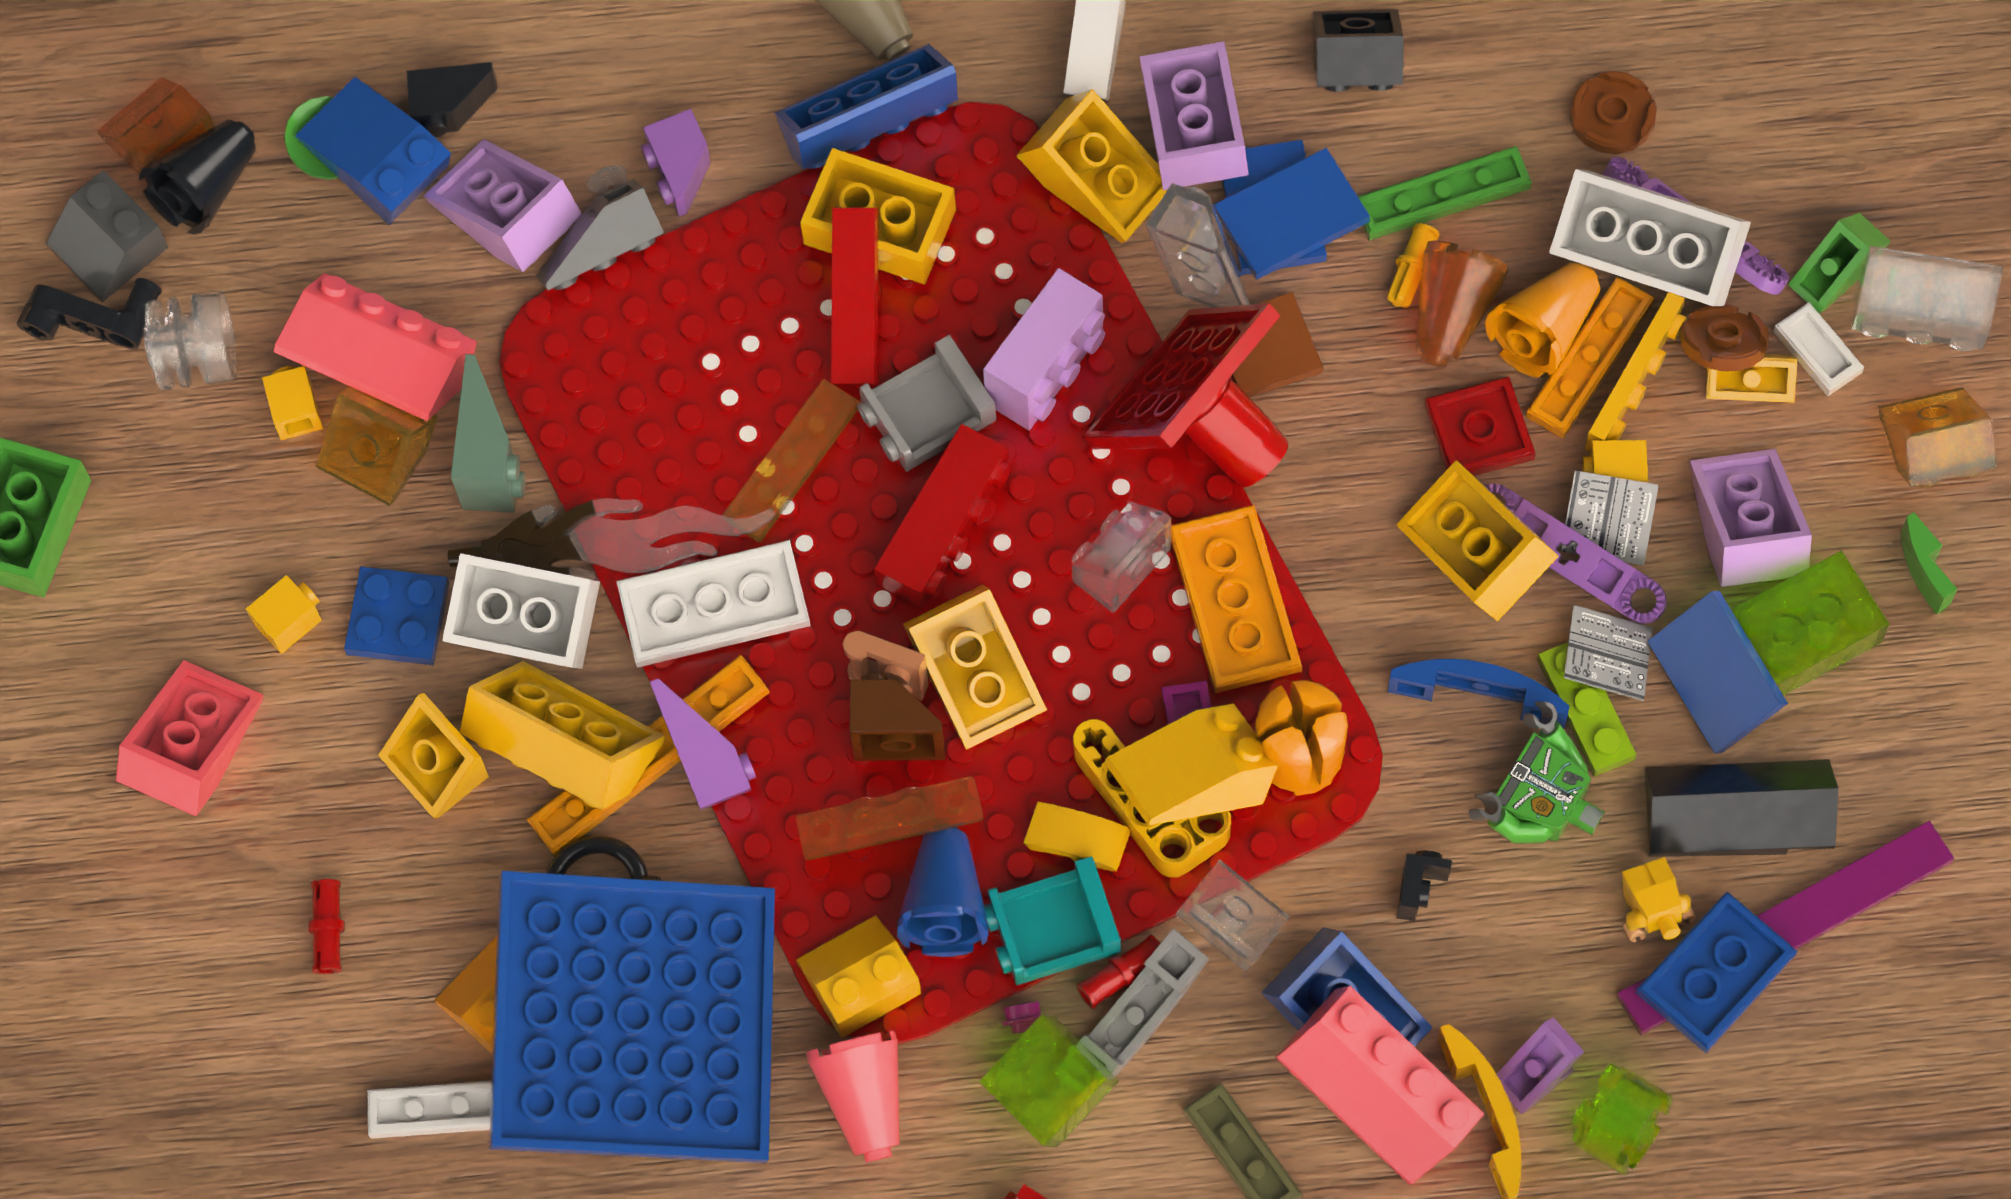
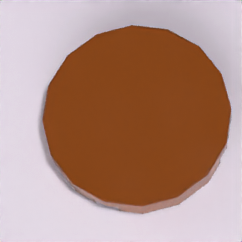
(1613, 112)
(1724, 338)

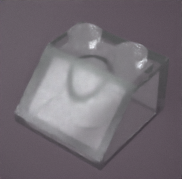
(1122, 554)

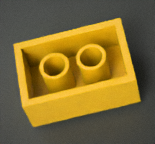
(910, 212)

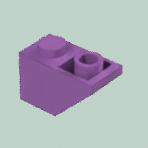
(680, 156)

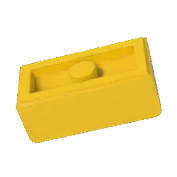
(1769, 380)

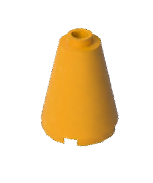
(1543, 319)

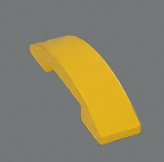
(1467, 1060)

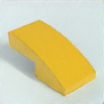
(1077, 835)

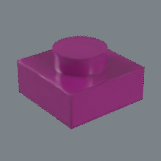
(1184, 699)

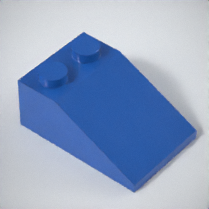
(375, 149)
(1334, 963)

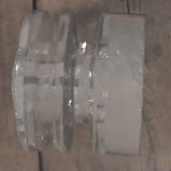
(191, 340)

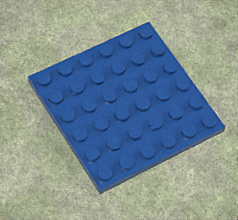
(632, 1018)

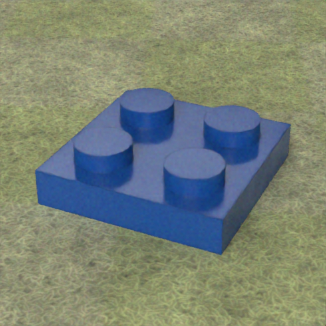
(396, 616)

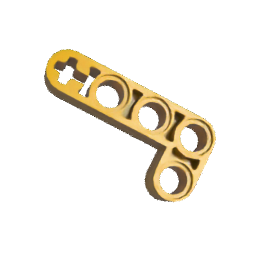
(1152, 838)

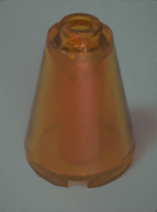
(1454, 299)

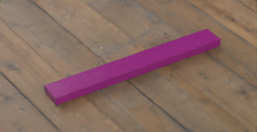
(1833, 900)

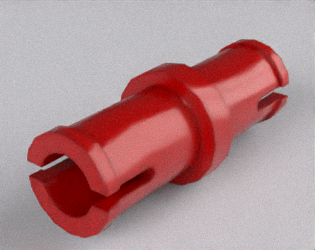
(326, 926)
(1117, 974)

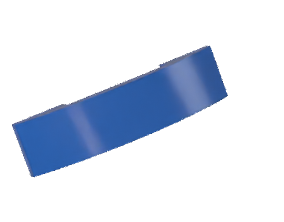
(1477, 677)

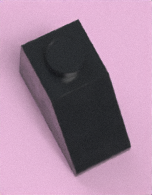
(449, 96)

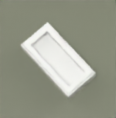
(1818, 349)

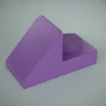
(1539, 1065)

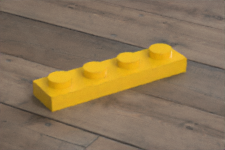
(1646, 359)

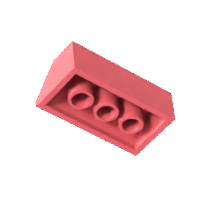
(375, 346)
(1379, 1084)

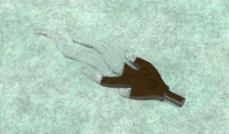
(603, 541)

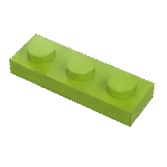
(1589, 716)

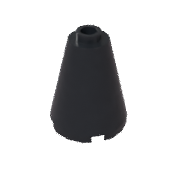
(199, 174)

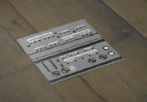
(1612, 514)
(1608, 652)

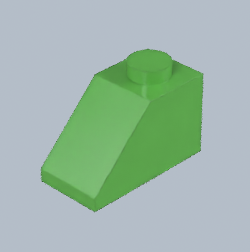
(1837, 261)

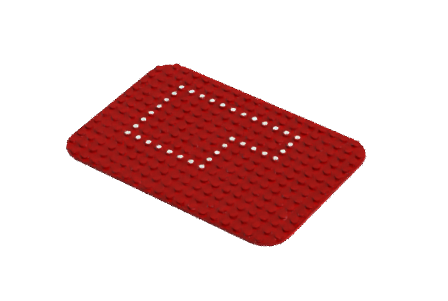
(687, 372)

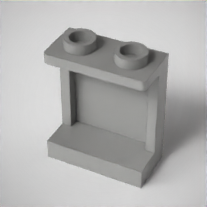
(927, 405)

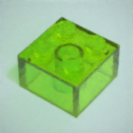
(1049, 1081)

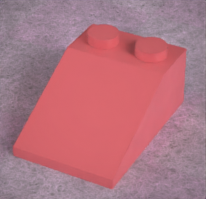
(187, 737)

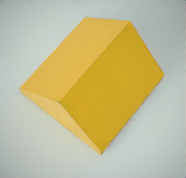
(432, 758)

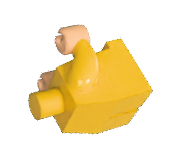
(1654, 901)

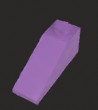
(706, 755)

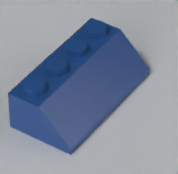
(868, 106)

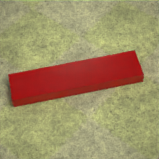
(854, 296)

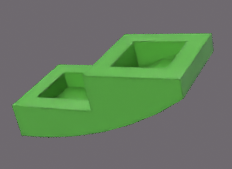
(1920, 553)

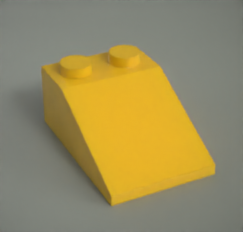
(1095, 165)
(1476, 541)
(975, 666)
(1195, 767)

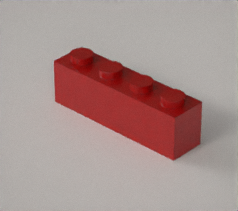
(942, 517)

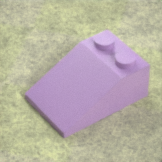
(505, 204)
(1750, 518)

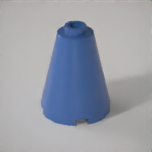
(943, 898)

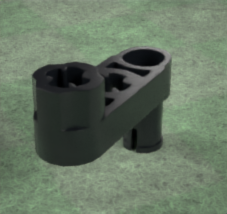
(50, 308)

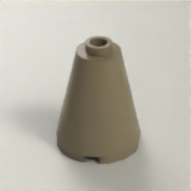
(875, 23)

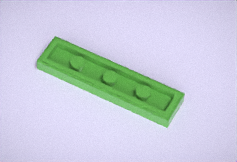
(1445, 192)

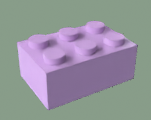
(1194, 115)
(1045, 349)

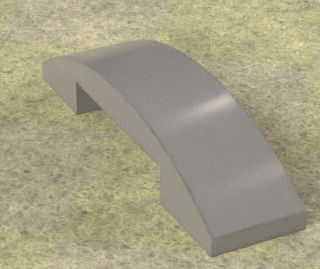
(1146, 1002)

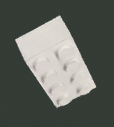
(1649, 237)

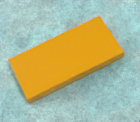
(1235, 599)

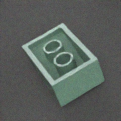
(483, 461)

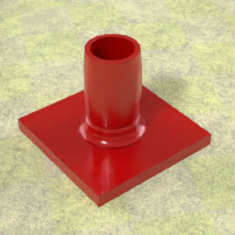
(1191, 392)

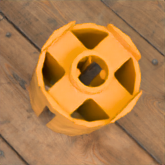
(1286, 726)

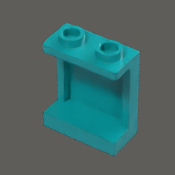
(1053, 924)

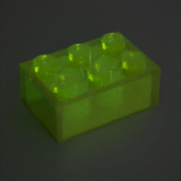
(1812, 622)

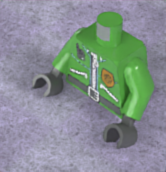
(1542, 788)

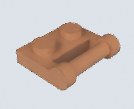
(892, 661)

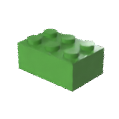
(37, 512)

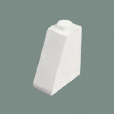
(1094, 46)

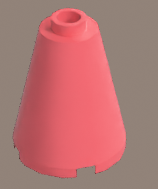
(862, 1091)

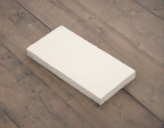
(713, 603)

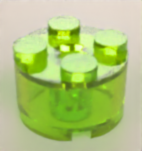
(1620, 1119)

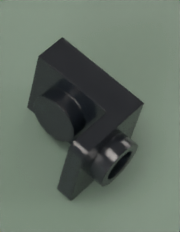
(1414, 890)

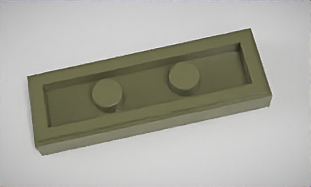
(1240, 1147)

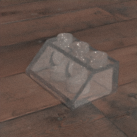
(1196, 249)
(1926, 298)

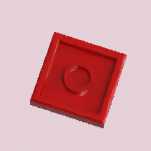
(1480, 427)

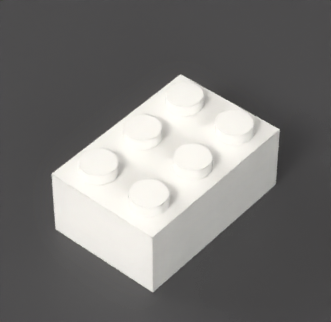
(521, 611)

